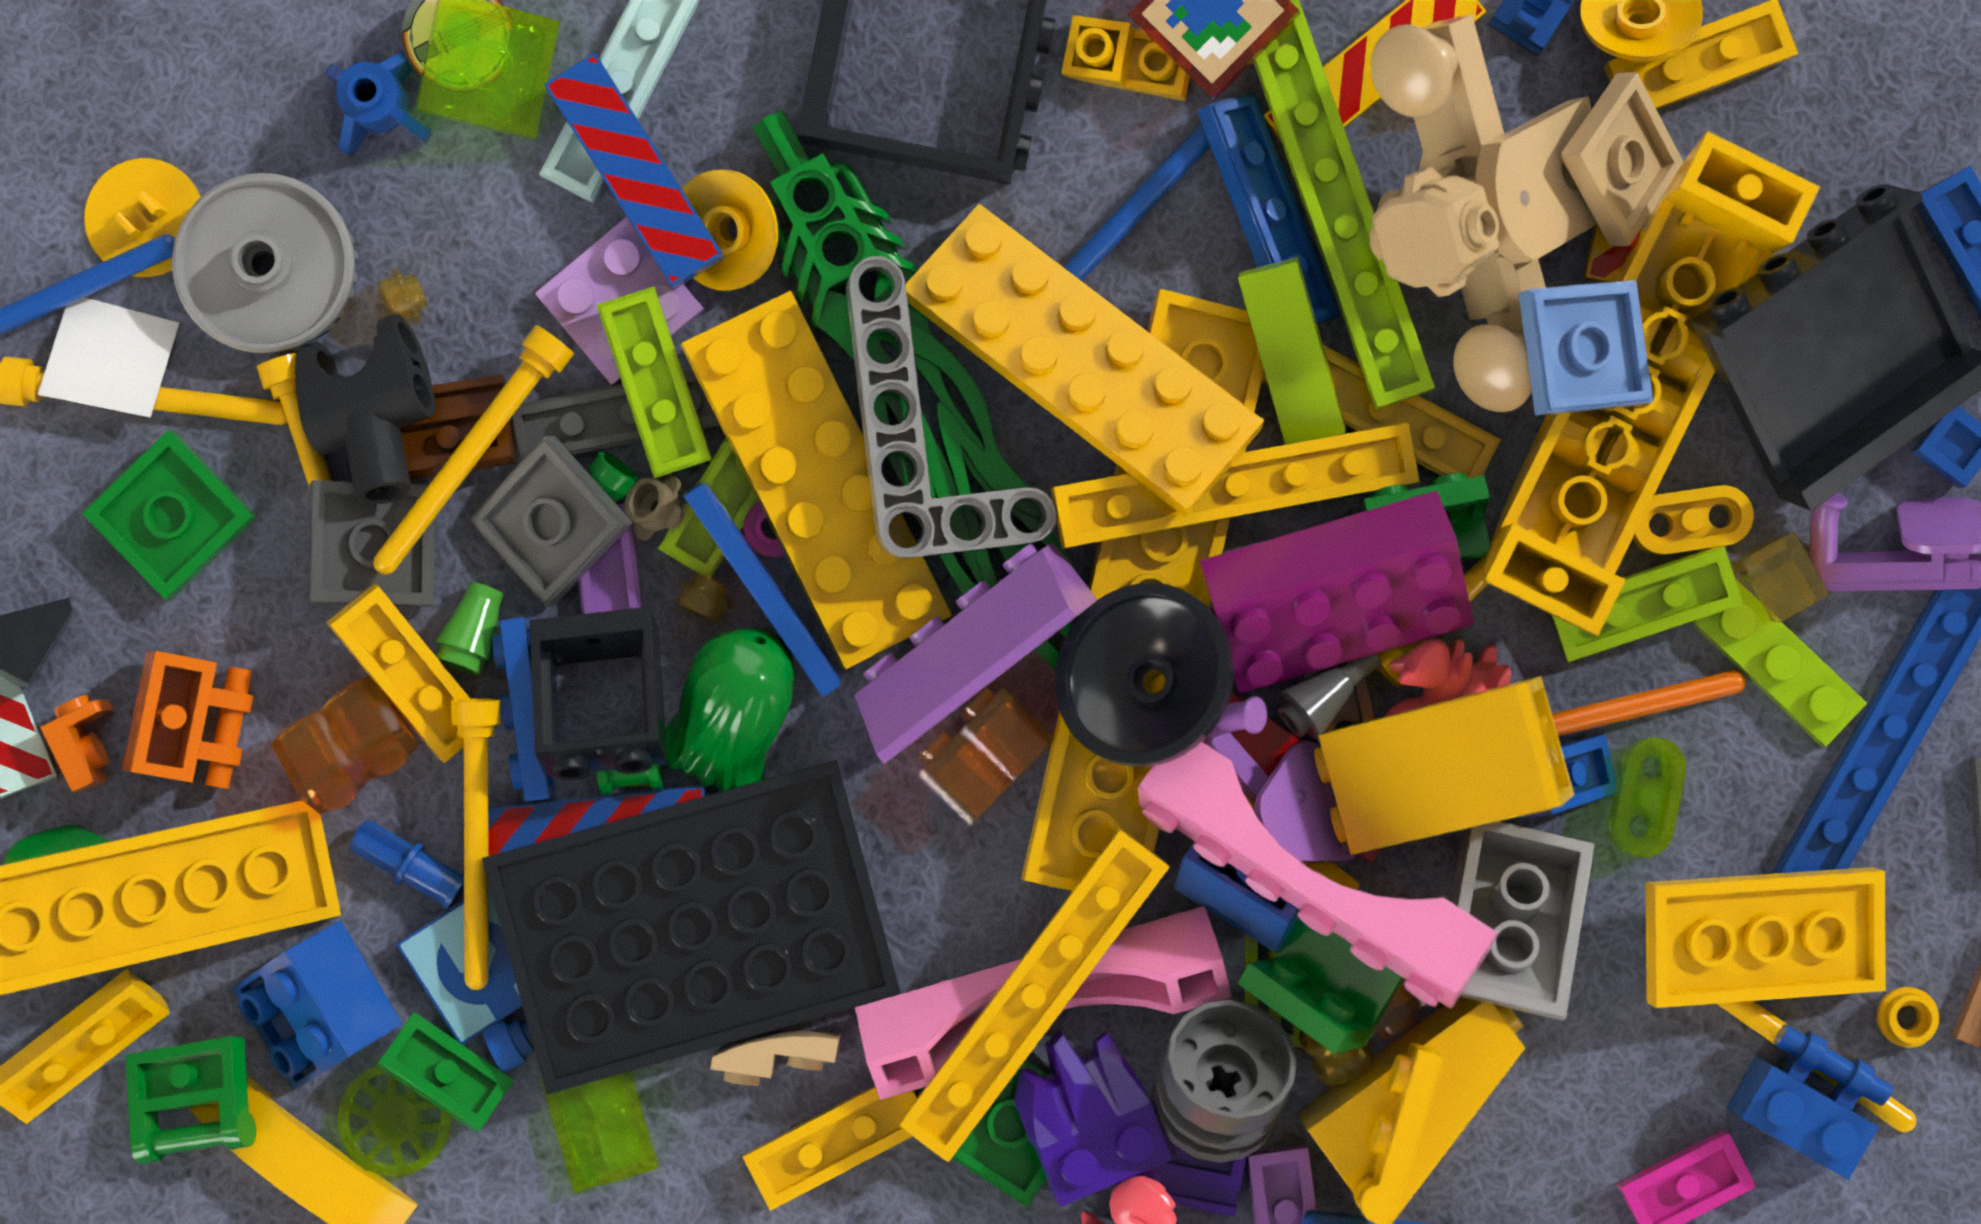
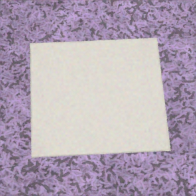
(109, 357)

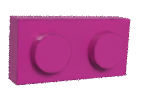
(1688, 1182)

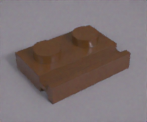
(458, 408)

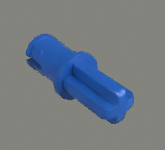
(407, 863)

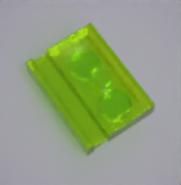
(602, 1131)

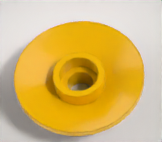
(1641, 27)
(729, 195)

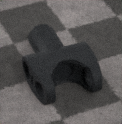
(367, 408)

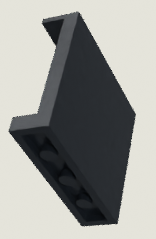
(1840, 348)

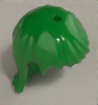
(731, 708)

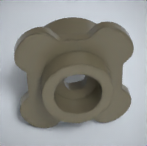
(647, 495)

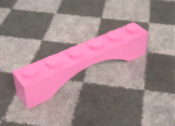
(1419, 939)
(1153, 965)

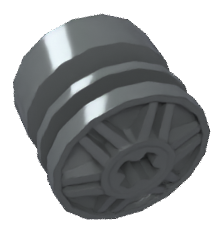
(1236, 1056)

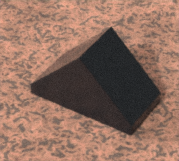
(29, 639)

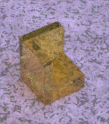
(1781, 576)

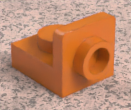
(78, 754)

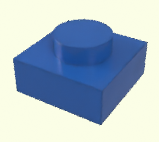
(1952, 447)

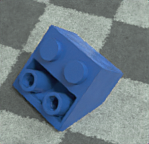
(316, 1005)

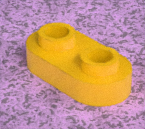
(1690, 522)

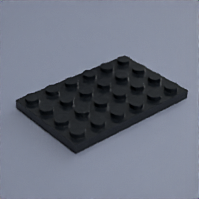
(691, 926)

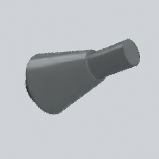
(1316, 701)

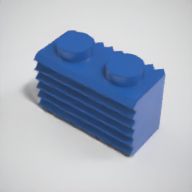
(1233, 900)

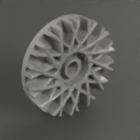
(219, 253)

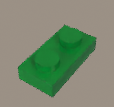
(445, 1072)

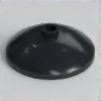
(1116, 655)

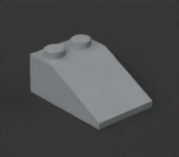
(1534, 896)

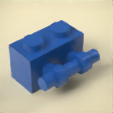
(1804, 1117)

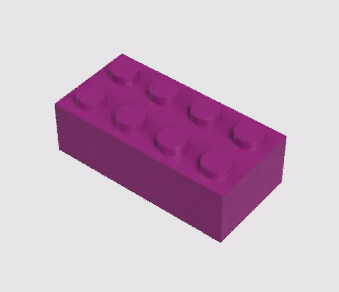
(1339, 591)

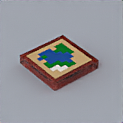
(1213, 37)

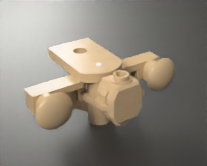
(1478, 202)

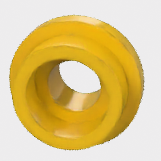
(1926, 1017)

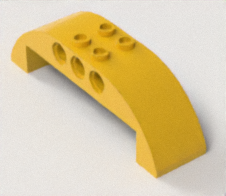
(1601, 467)

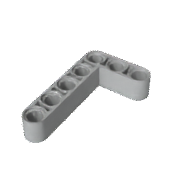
(908, 438)

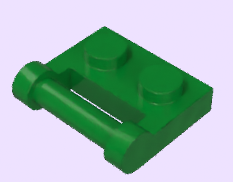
(185, 1079)

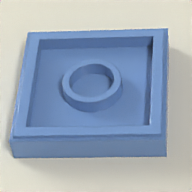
(1585, 347)

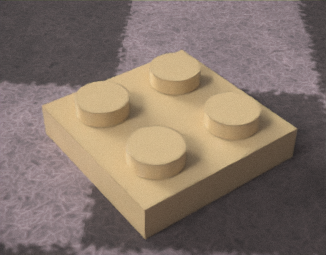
(1622, 159)

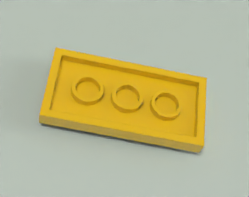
(1765, 937)

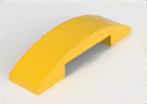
(312, 1168)

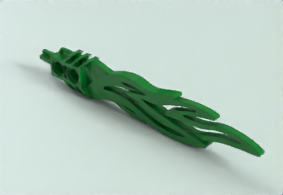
(818, 279)

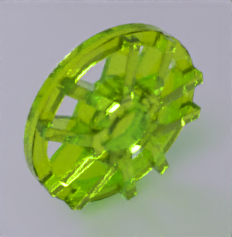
(392, 1122)

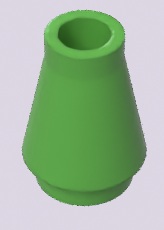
(469, 633)

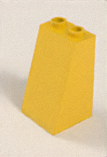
(1444, 767)
(1477, 1053)

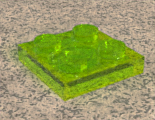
(487, 66)

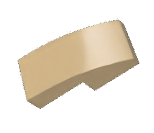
(757, 1056)

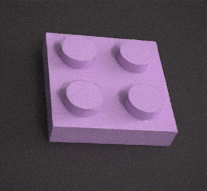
(606, 271)

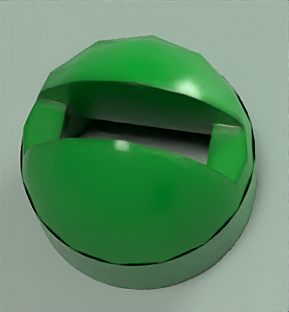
(612, 475)

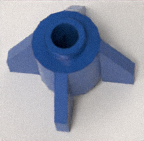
(381, 113)

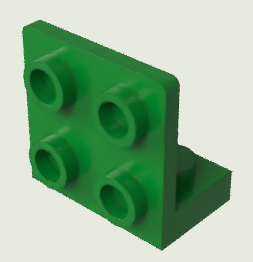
(1323, 988)

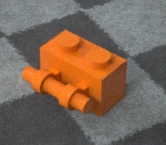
(172, 717)

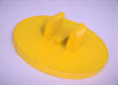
(136, 205)

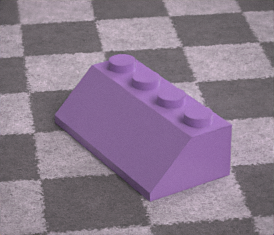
(971, 649)

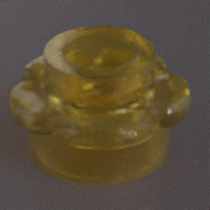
(402, 295)
(703, 598)

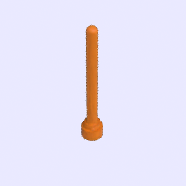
(1648, 702)

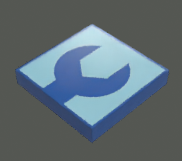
(438, 963)

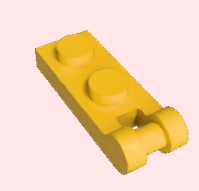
(1398, 1135)

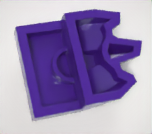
(1088, 1119)

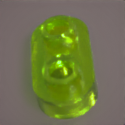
(1653, 798)

